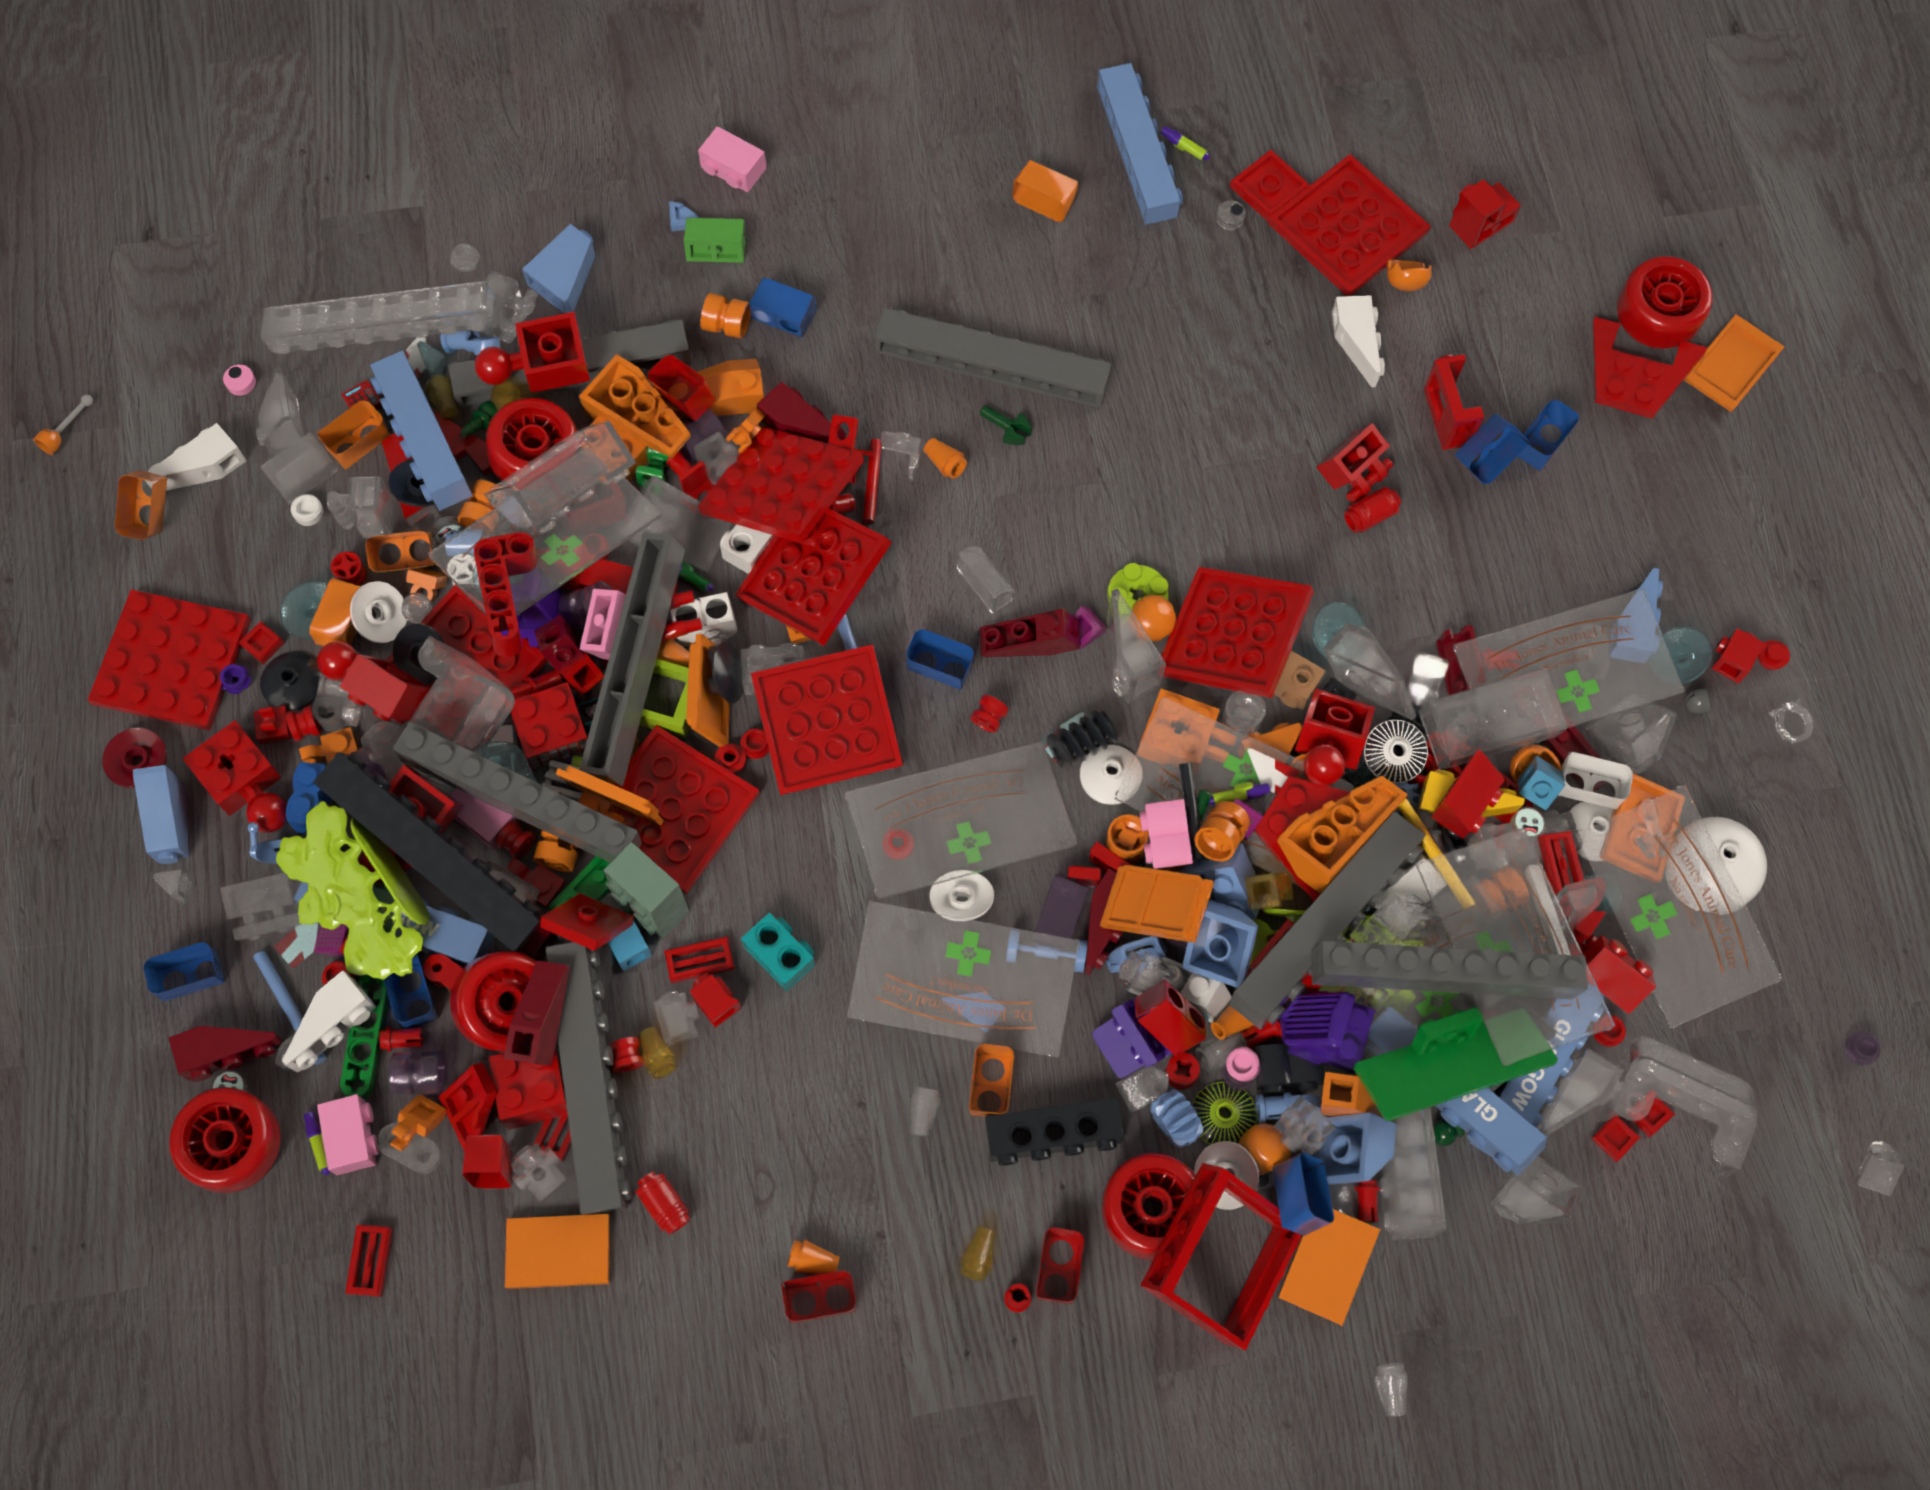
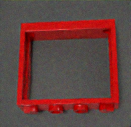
(1183, 1237)

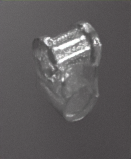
(329, 699)

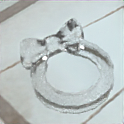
(1796, 708)

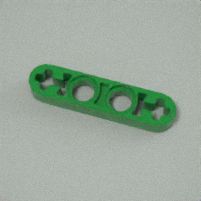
(370, 1036)

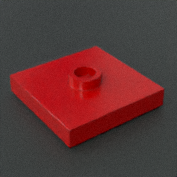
(1268, 184)
(586, 921)

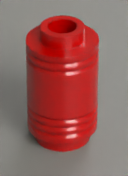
(1372, 510)
(662, 1202)

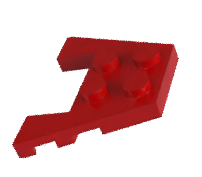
(1634, 381)
(470, 446)
(1293, 800)

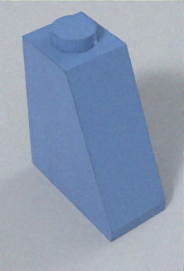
(562, 268)
(162, 813)

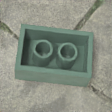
(645, 891)

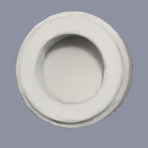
(307, 510)

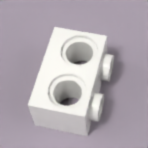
(741, 536)

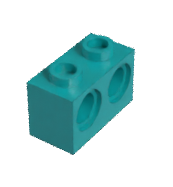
(773, 955)

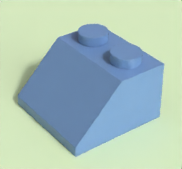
(1222, 945)
(1357, 1147)

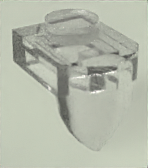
(1143, 1087)
(1880, 1168)

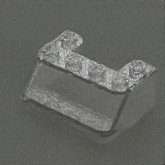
(559, 476)
(461, 706)
(1693, 1086)

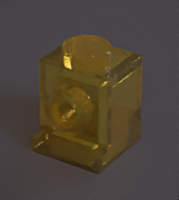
(1268, 890)

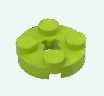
(1138, 577)

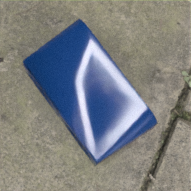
(782, 307)
(1558, 415)
(1504, 449)
(939, 646)
(159, 966)
(401, 1007)
(1301, 1196)

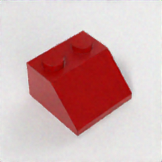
(1469, 796)

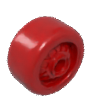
(1664, 302)
(524, 432)
(477, 994)
(203, 1126)
(1135, 1182)

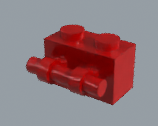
(1352, 458)
(1617, 974)

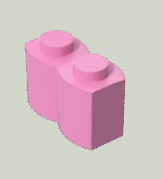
(1167, 834)

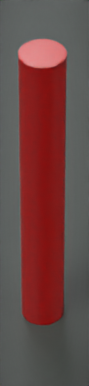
(872, 482)

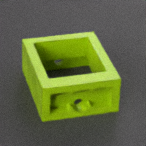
(677, 724)

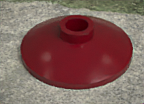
(126, 748)

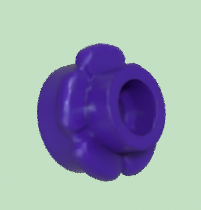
(235, 671)

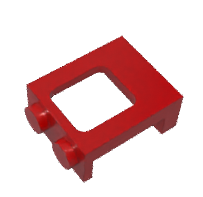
(1454, 423)

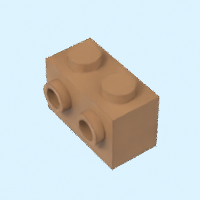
(1298, 681)

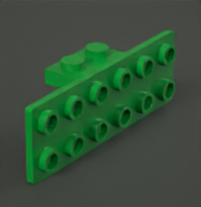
(1441, 1064)

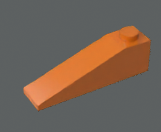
(733, 384)
(634, 406)
(1329, 838)

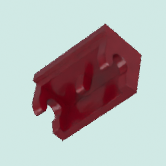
(1454, 677)

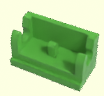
(714, 240)

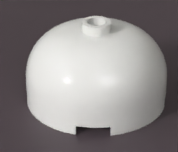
(1747, 857)

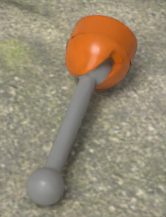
(49, 439)

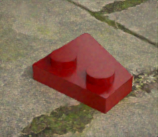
(469, 1102)

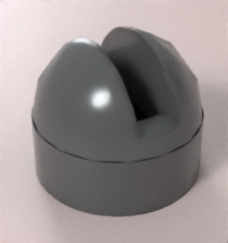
(1698, 701)

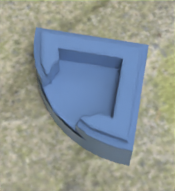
(678, 216)

